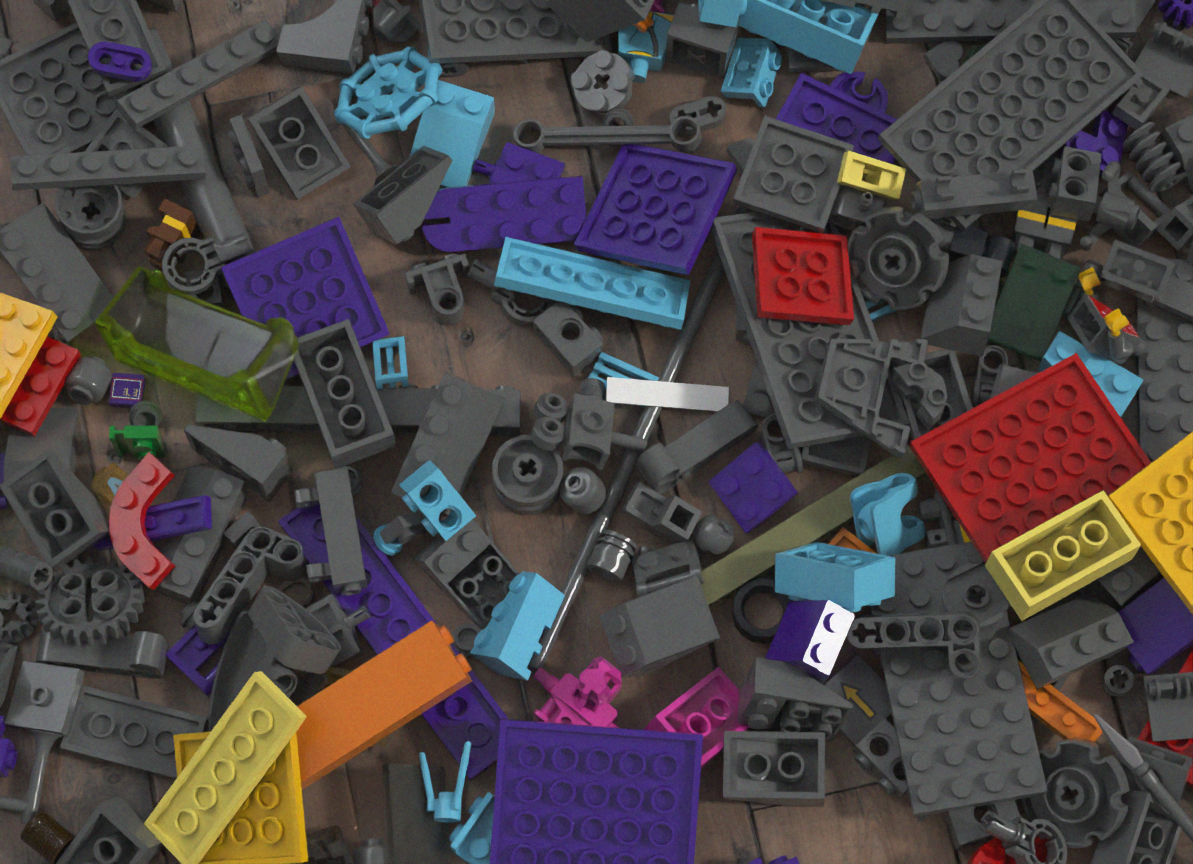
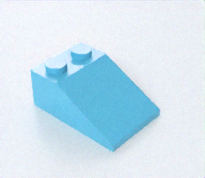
(456, 128)

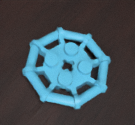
(373, 96)

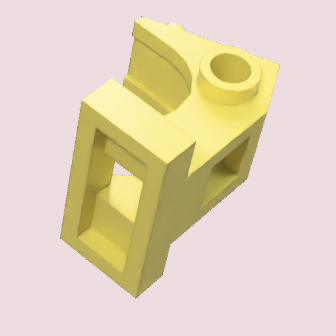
(871, 175)

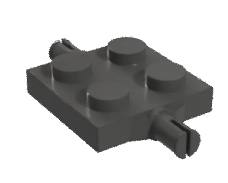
(341, 626)

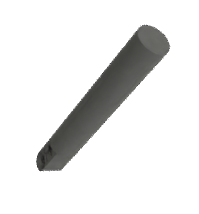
(206, 197)

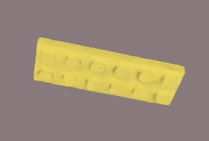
(225, 769)

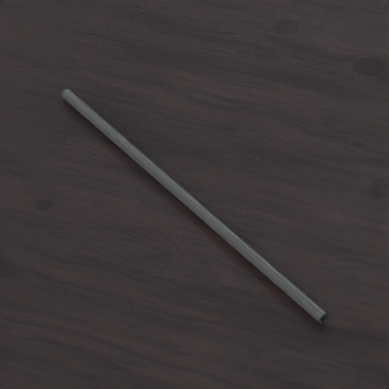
(630, 457)

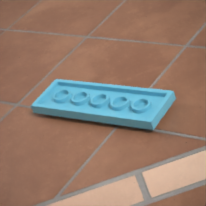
(592, 283)

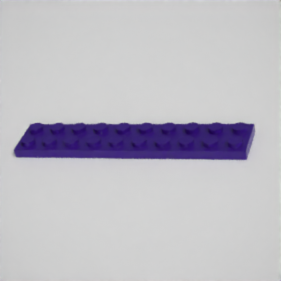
(396, 613)

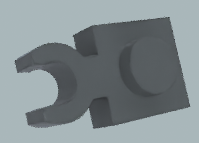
(404, 528)

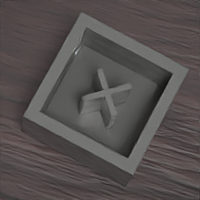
(698, 43)

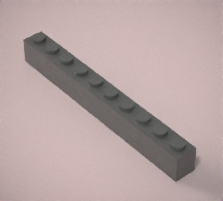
(402, 405)

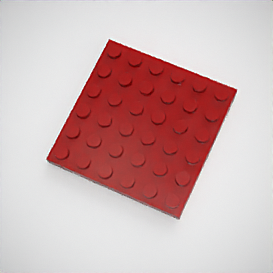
(1029, 454)

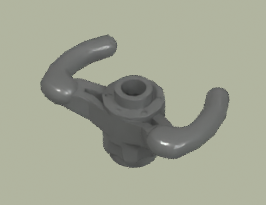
(1111, 210)

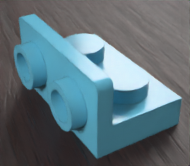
(752, 70)
(473, 840)

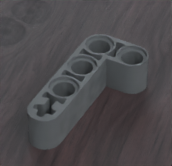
(672, 464)
(217, 615)
(914, 636)
(127, 656)

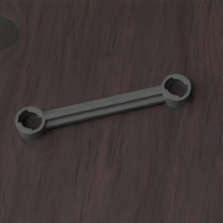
(609, 135)

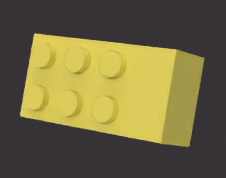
(1062, 555)

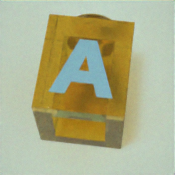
(108, 481)

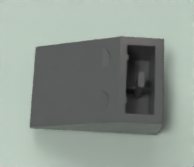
(469, 571)
(789, 700)

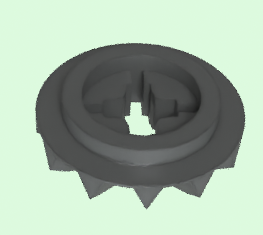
(26, 611)

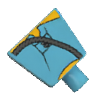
(646, 49)

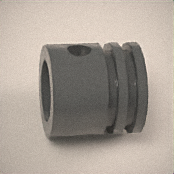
(611, 556)

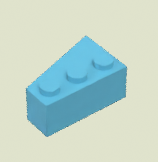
(518, 625)

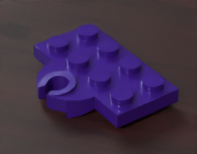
(841, 112)

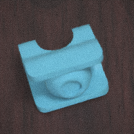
(878, 511)

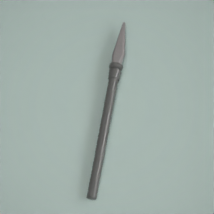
(1140, 768)

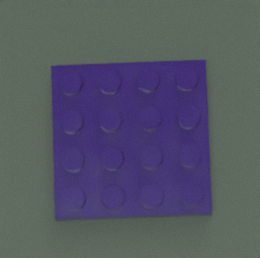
(656, 208)
(309, 282)

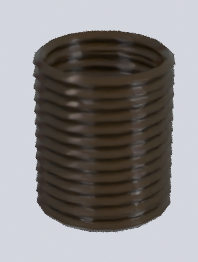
(46, 836)

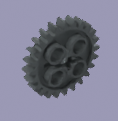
(114, 599)

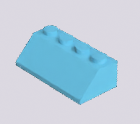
(813, 27)

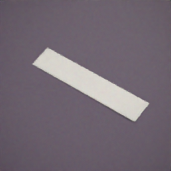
(666, 394)

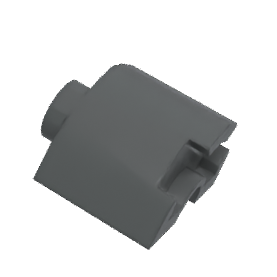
(926, 387)

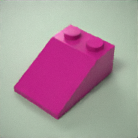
(706, 710)

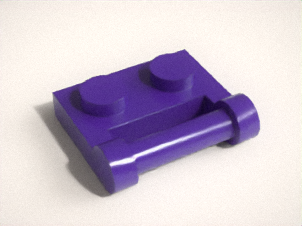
(191, 655)

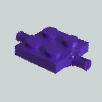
(519, 165)

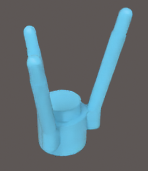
(448, 804)

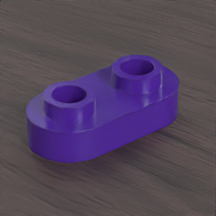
(122, 60)

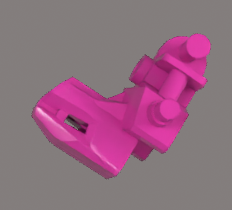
(582, 699)

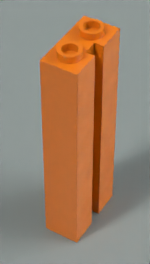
(378, 699)

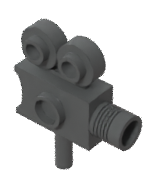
(586, 428)

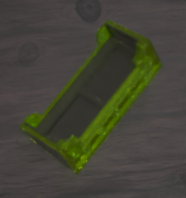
(198, 344)

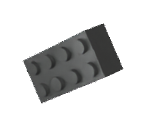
(342, 394)

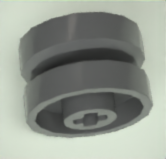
(537, 489)

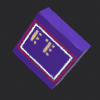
(126, 389)

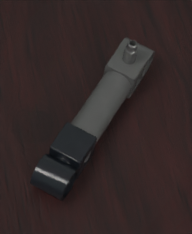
(855, 205)

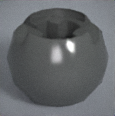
(713, 534)

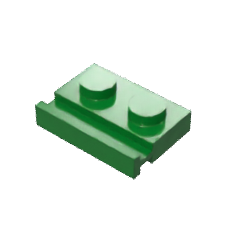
(138, 441)

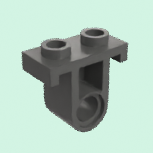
(441, 285)

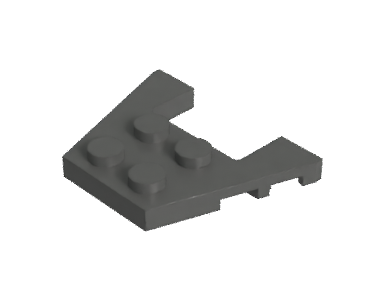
(855, 382)

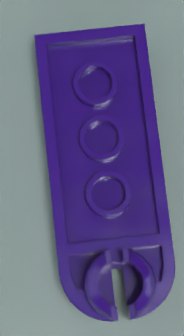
(520, 210)

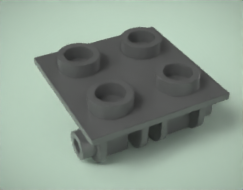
(1168, 59)
(1170, 706)

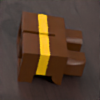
(176, 225)

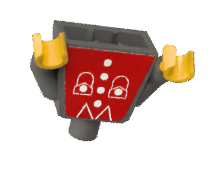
(1101, 327)

